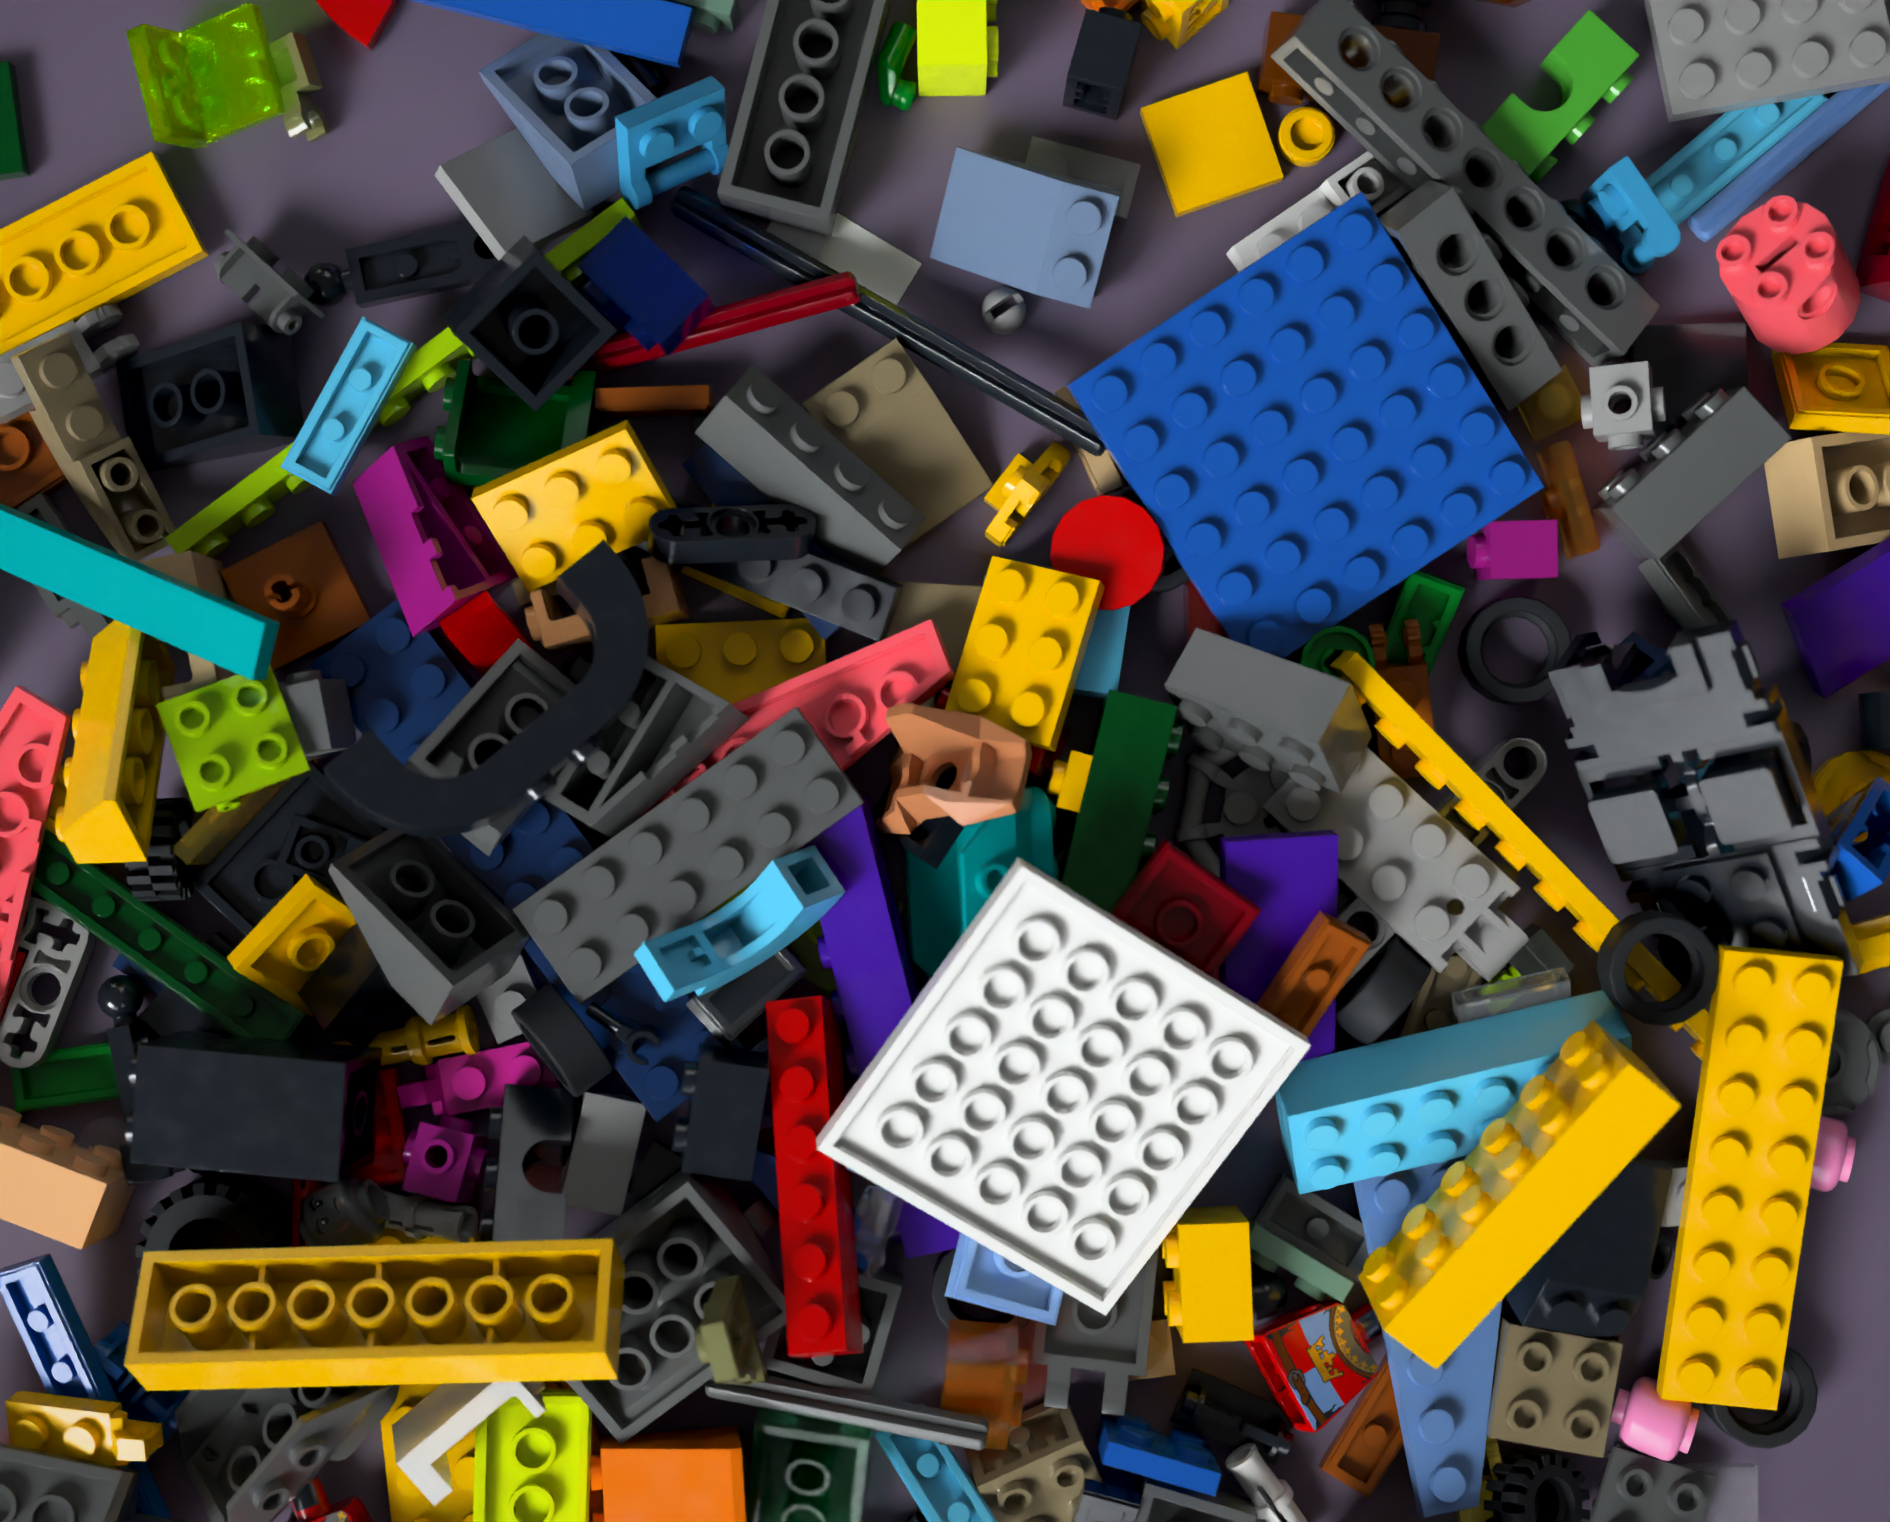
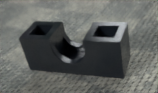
(531, 1132)

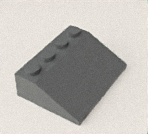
(672, 1255)

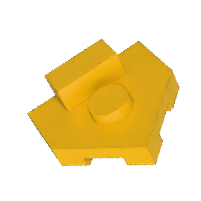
(1021, 490)

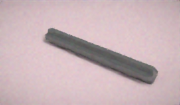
(857, 1410)

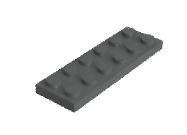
(688, 854)

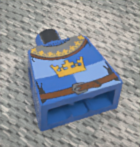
(1863, 863)

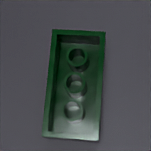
(1119, 797)

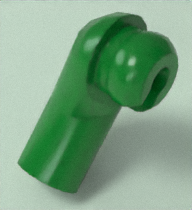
(890, 66)

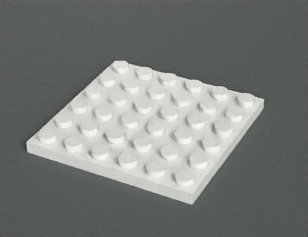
(1062, 1088)

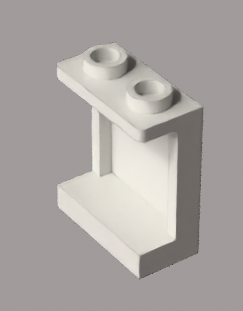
(443, 1420)

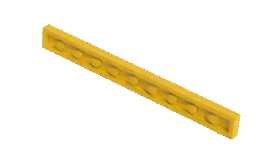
(1517, 842)

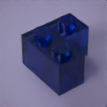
(645, 287)

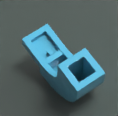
(746, 931)

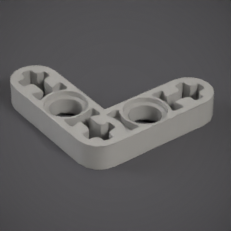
(43, 958)

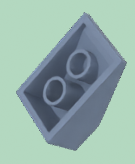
(566, 109)
(1025, 226)

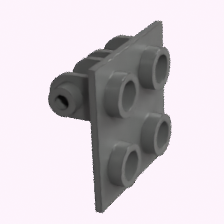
(1650, 1490)

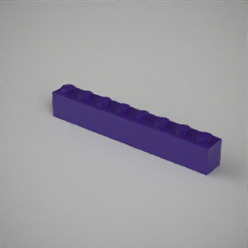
(872, 974)

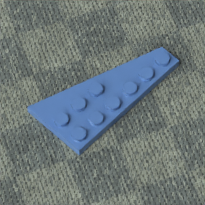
(1442, 1409)

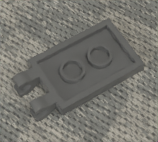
(1099, 1342)

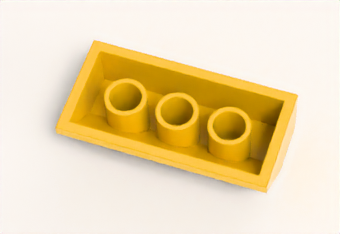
(116, 748)

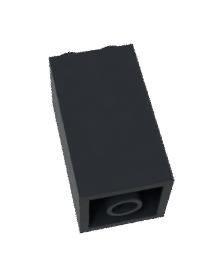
(254, 1105)

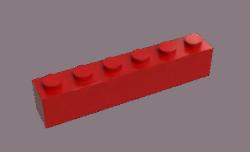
(812, 1187)

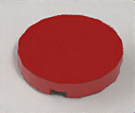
(1111, 543)

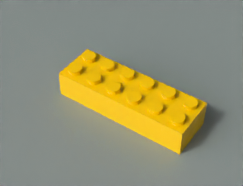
(1515, 1193)

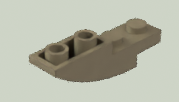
(90, 450)

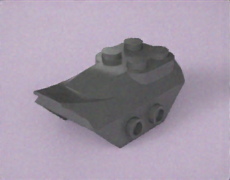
(263, 1445)

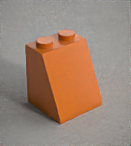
(671, 1477)

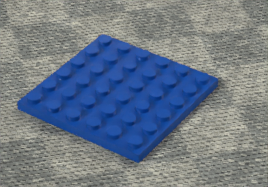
(1306, 433)

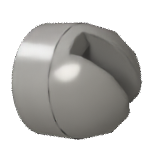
(1012, 318)

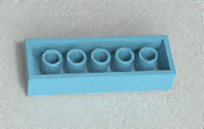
(1423, 1092)

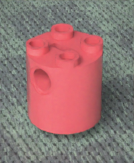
(1789, 276)

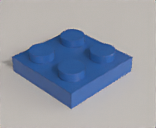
(1169, 1458)

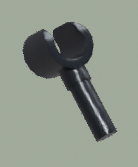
(623, 1031)

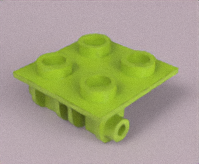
(232, 740)

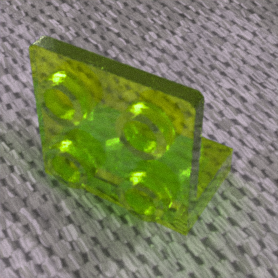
(206, 78)

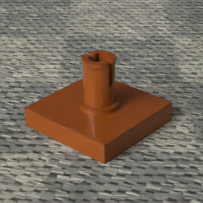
(304, 589)

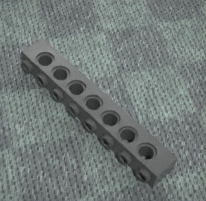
(1397, 139)

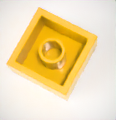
(1209, 1275)

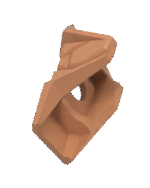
(988, 762)

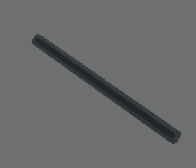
(891, 321)

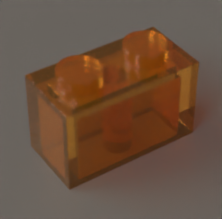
(982, 1376)

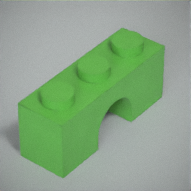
(1585, 67)

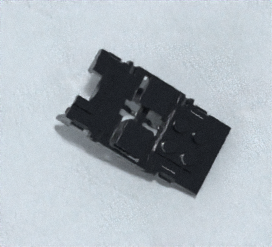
(1767, 873)

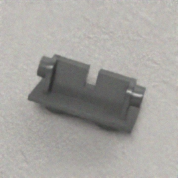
(282, 296)

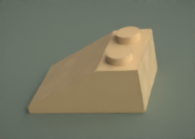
(1830, 492)

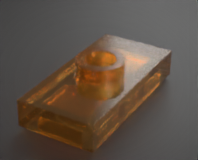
(1567, 500)

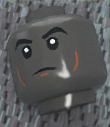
(344, 1213)

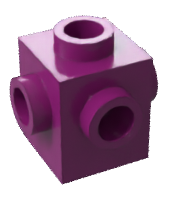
(442, 1177)

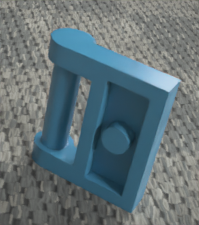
(666, 129)
(1621, 201)

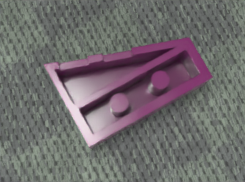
(429, 535)

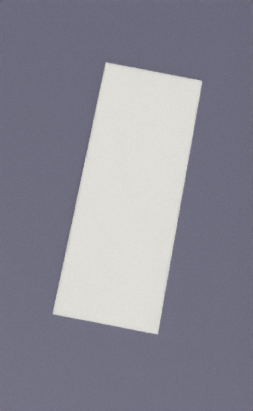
(857, 251)

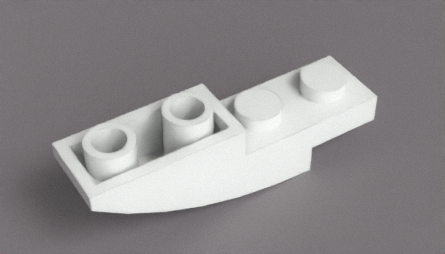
(1361, 175)

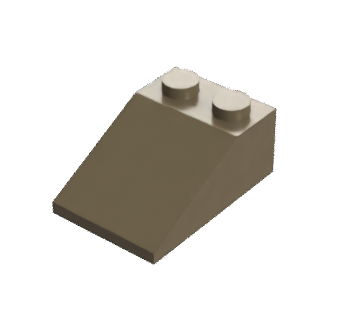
(902, 434)

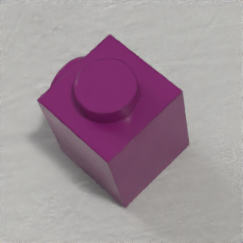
(1514, 550)

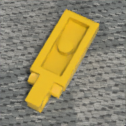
(80, 1428)

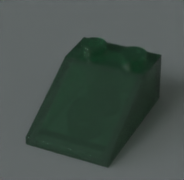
(808, 1469)

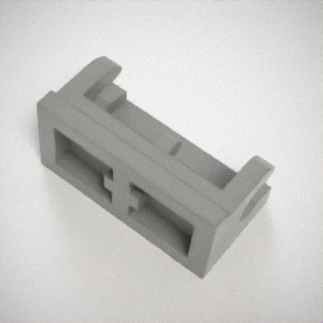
(602, 1150)

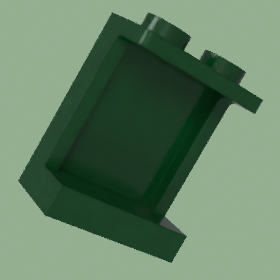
(498, 432)

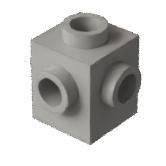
(1618, 384)

